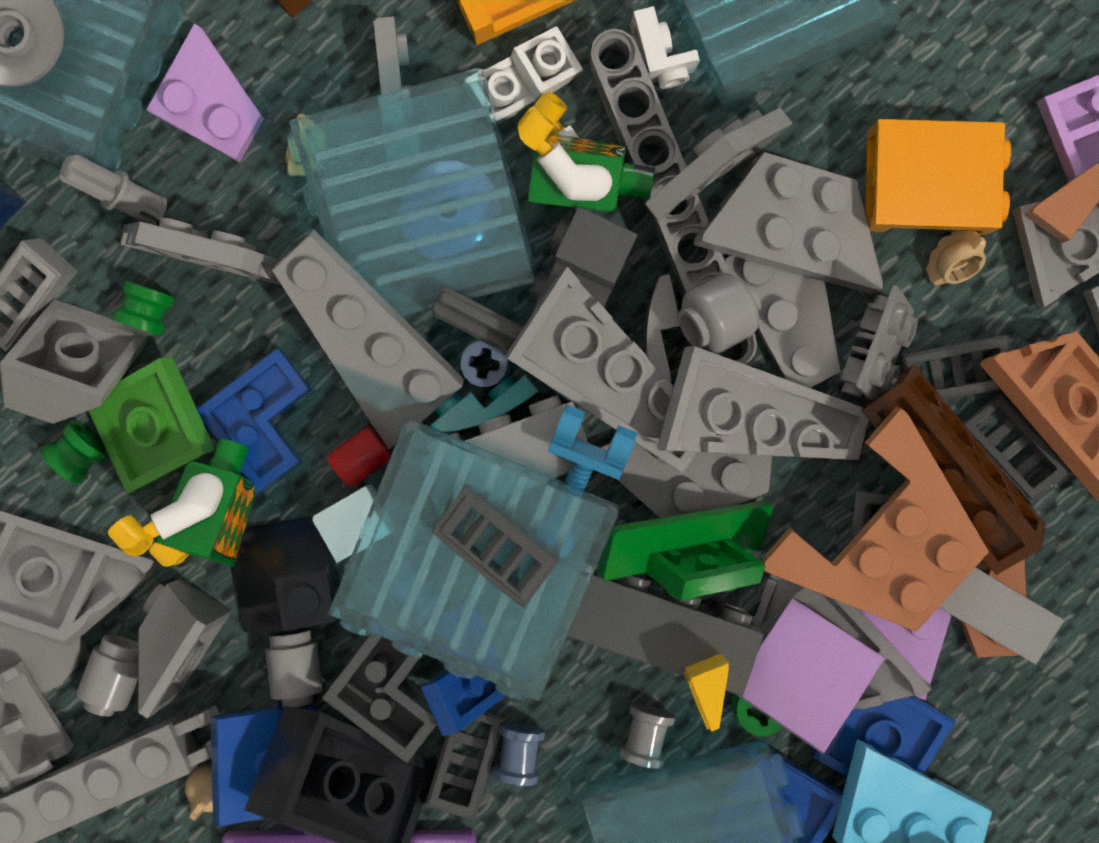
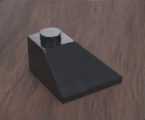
(285, 577)

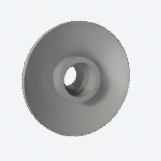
(41, 40)

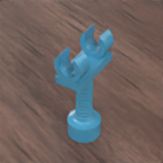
(586, 456)

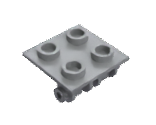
(893, 327)

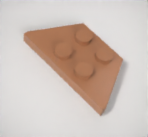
(1059, 395)

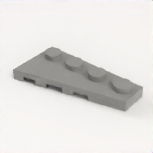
(595, 364)

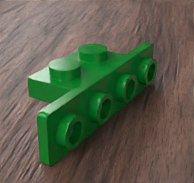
(691, 551)

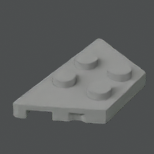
(797, 223)
(184, 243)
(706, 483)
(59, 581)
(895, 676)

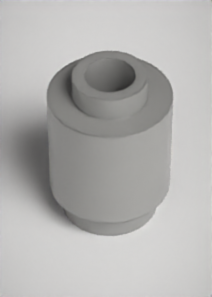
(293, 667)
(110, 676)

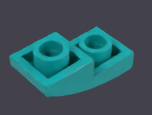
(468, 412)

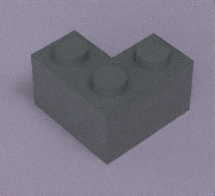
(591, 250)
(381, 698)

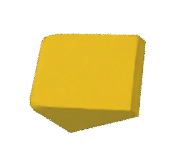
(708, 686)

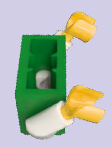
(577, 169)
(204, 516)

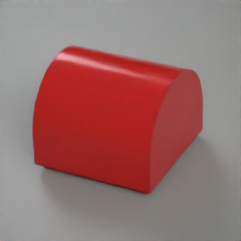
(359, 456)

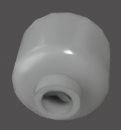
(719, 313)

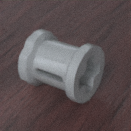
(646, 736)

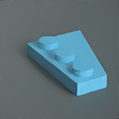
(897, 804)

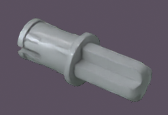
(113, 189)

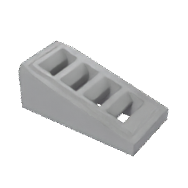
(58, 275)

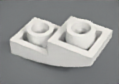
(529, 72)

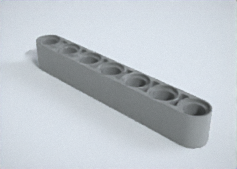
(654, 129)

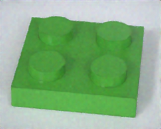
(151, 425)

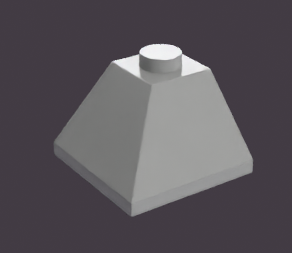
(67, 362)
(173, 641)

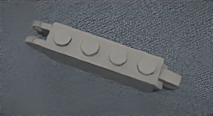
(104, 779)

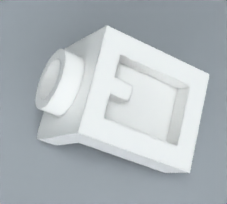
(654, 45)

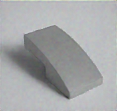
(659, 318)

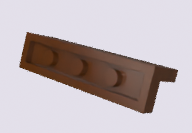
(988, 496)

